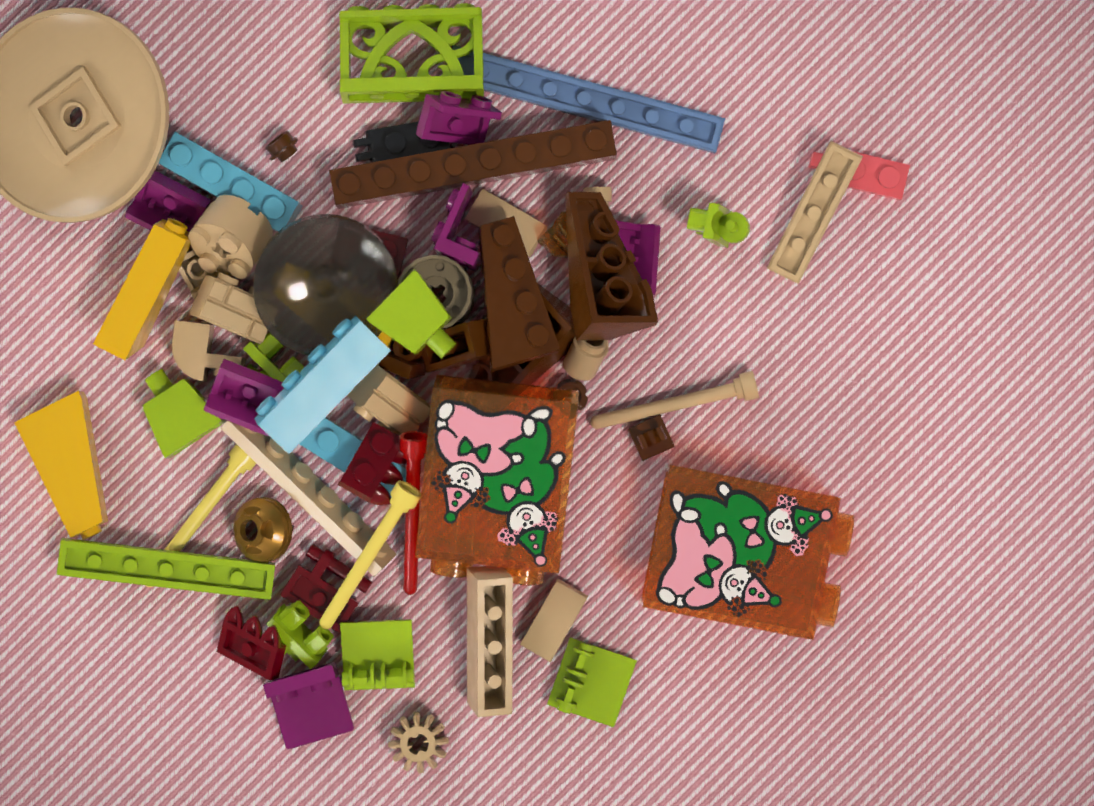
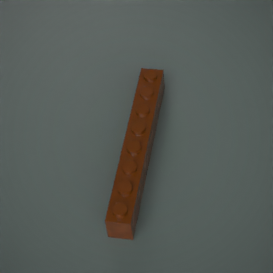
(473, 164)

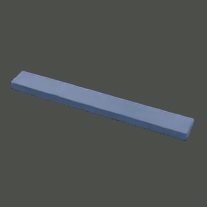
(597, 102)

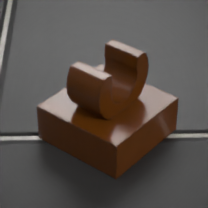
(403, 363)
(651, 437)

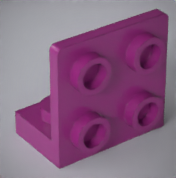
(460, 250)
(310, 705)

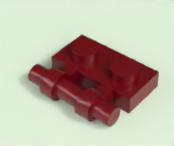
(316, 592)

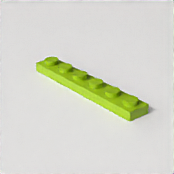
(165, 568)

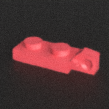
(875, 175)

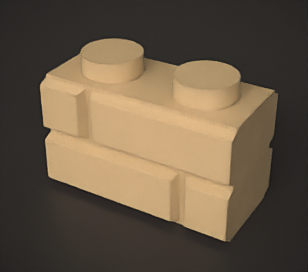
(229, 307)
(389, 402)

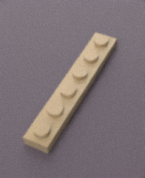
(310, 493)

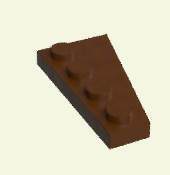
(514, 305)

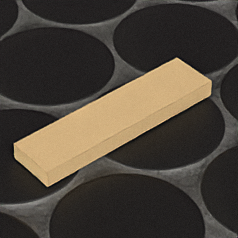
(814, 212)

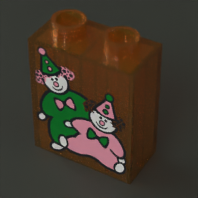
(496, 477)
(745, 553)

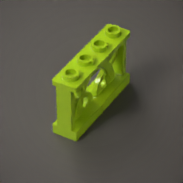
(377, 89)

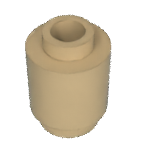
(584, 358)

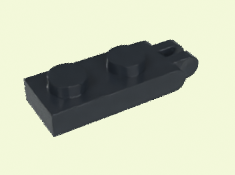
(394, 143)

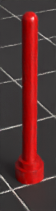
(413, 447)

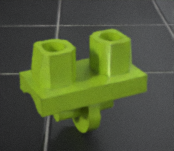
(719, 225)
(263, 354)
(299, 639)

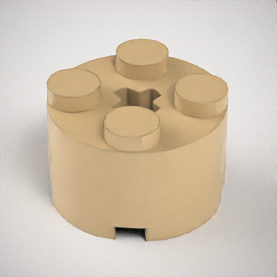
(229, 237)

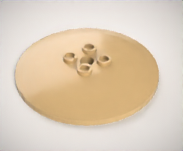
(107, 71)

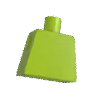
(414, 317)
(177, 413)

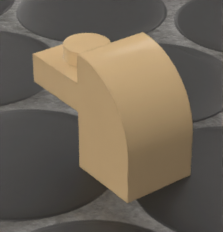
(193, 350)

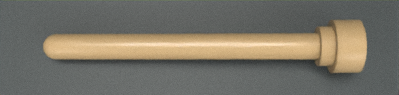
(742, 387)

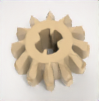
(413, 731)

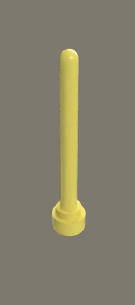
(238, 463)
(403, 499)

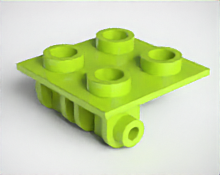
(377, 654)
(591, 682)

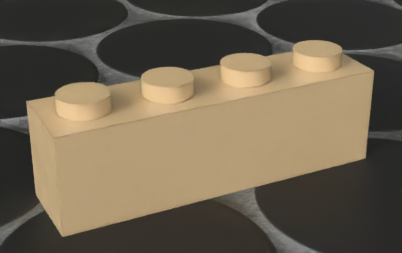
(489, 640)

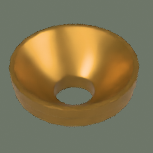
(273, 529)

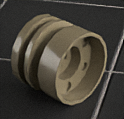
(443, 271)

